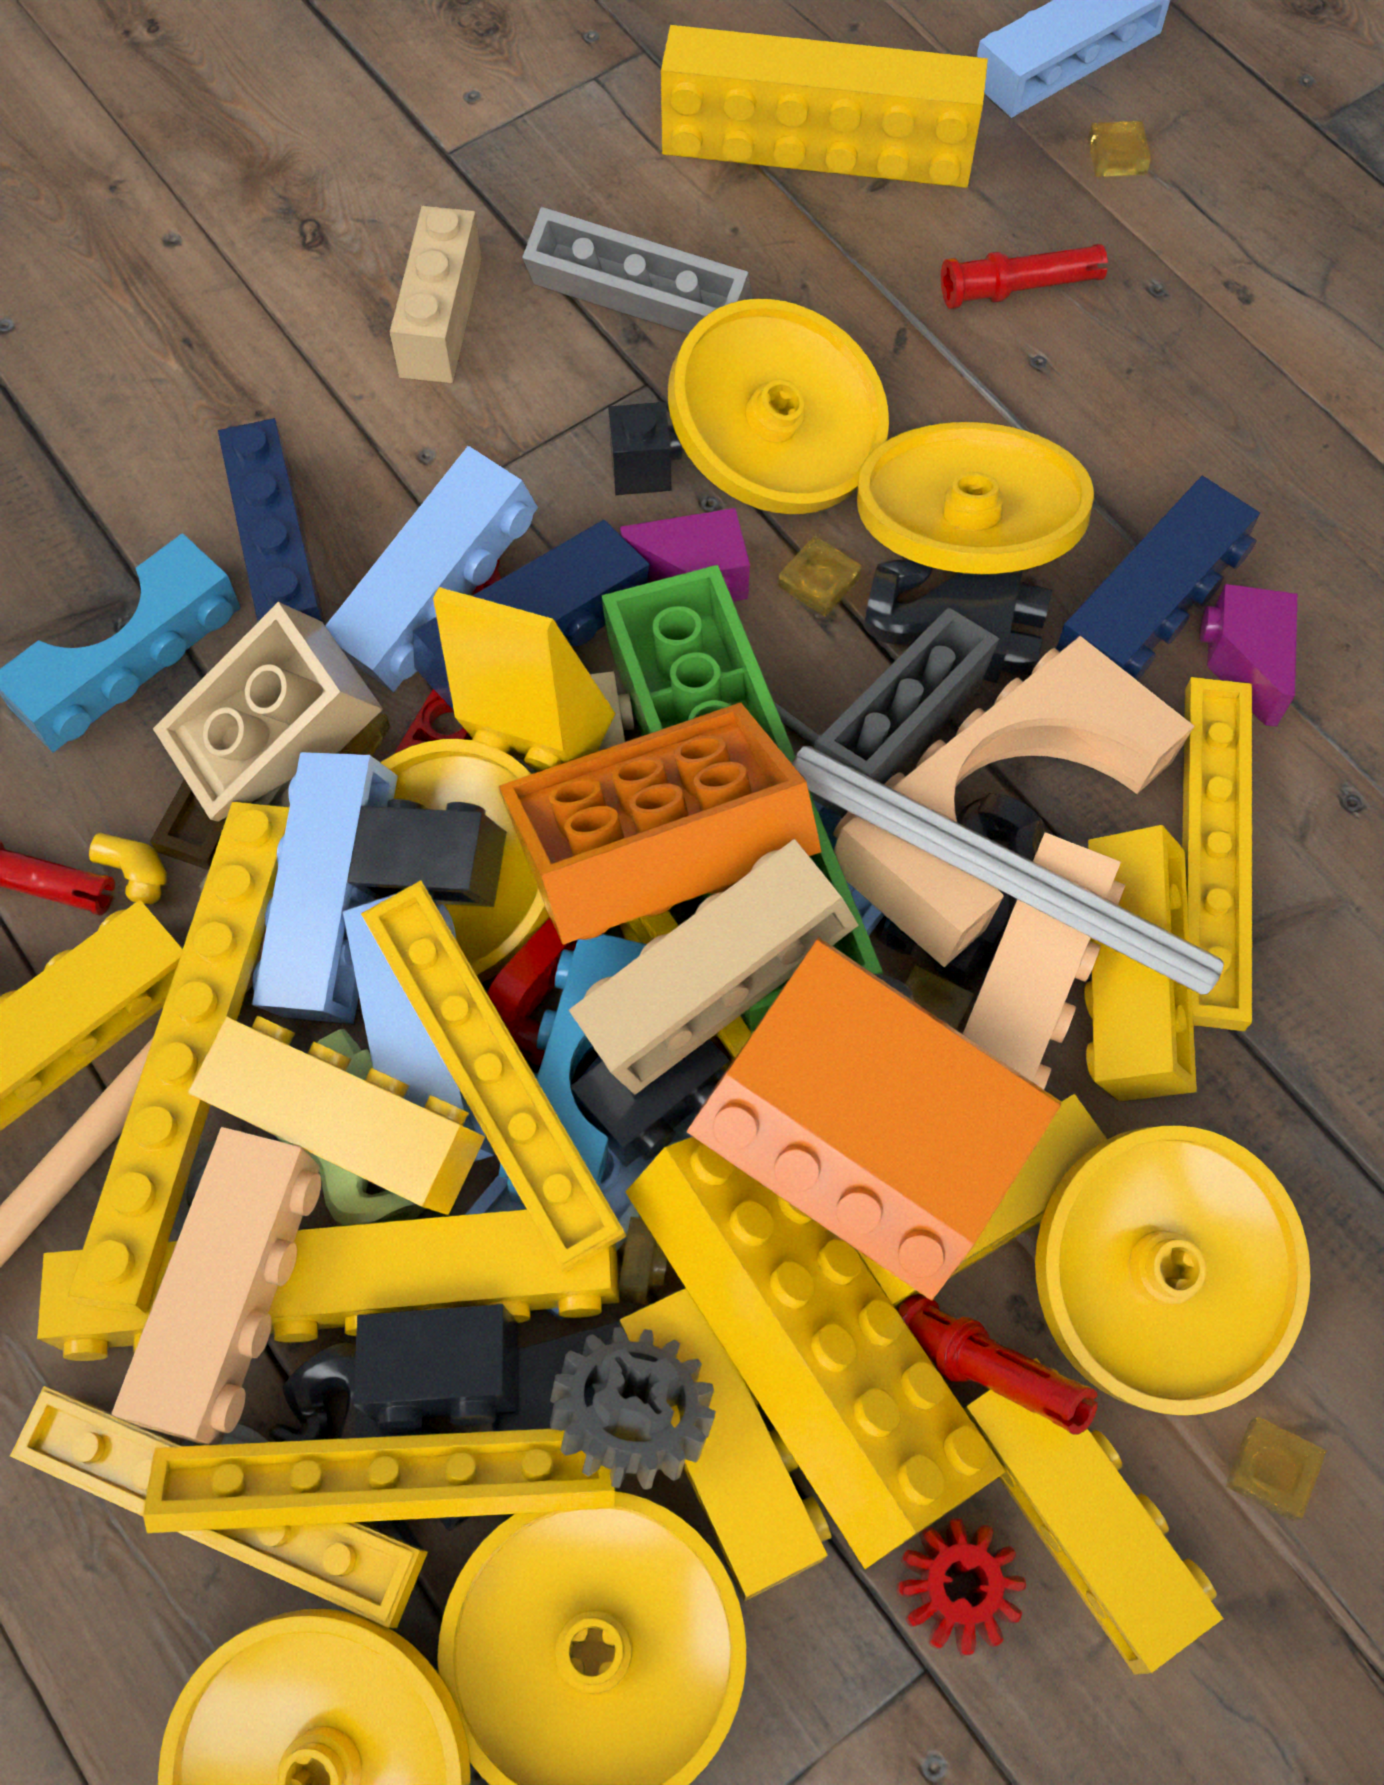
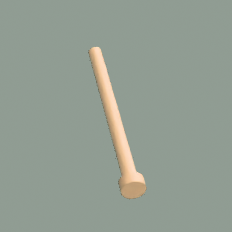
(72, 1155)

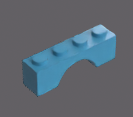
(67, 689)
(568, 1046)

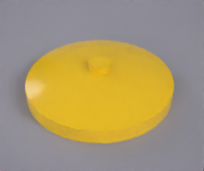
(776, 405)
(974, 497)
(471, 773)
(1173, 1269)
(594, 1648)
(315, 1705)

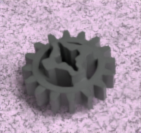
(631, 1408)

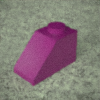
(692, 544)
(1254, 642)

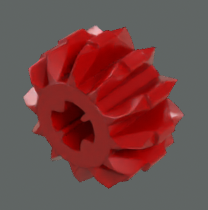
(959, 1613)

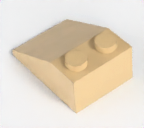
(261, 706)

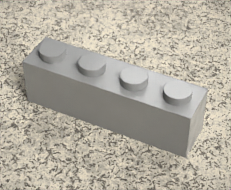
(629, 272)

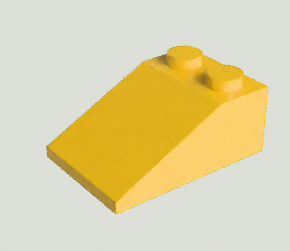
(519, 682)

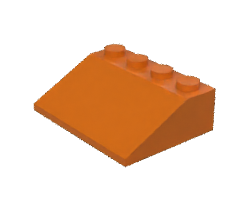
(657, 820)
(875, 1118)

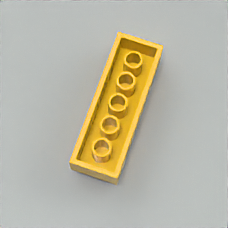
(821, 105)
(816, 1349)

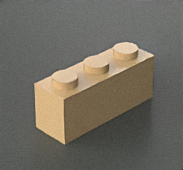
(436, 294)

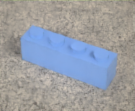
(1062, 45)
(444, 545)
(306, 947)
(393, 1029)

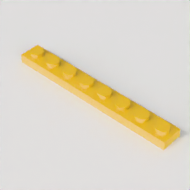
(163, 1119)

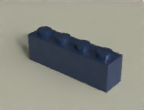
(269, 519)
(1164, 577)
(557, 585)

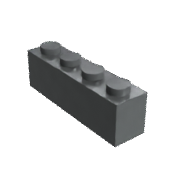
(910, 700)

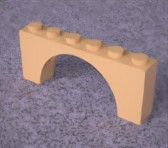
(1068, 709)

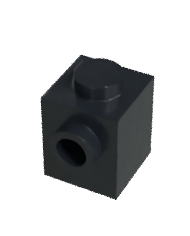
(642, 448)

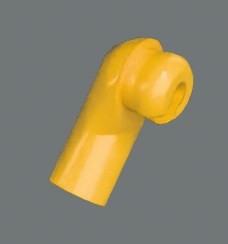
(138, 863)

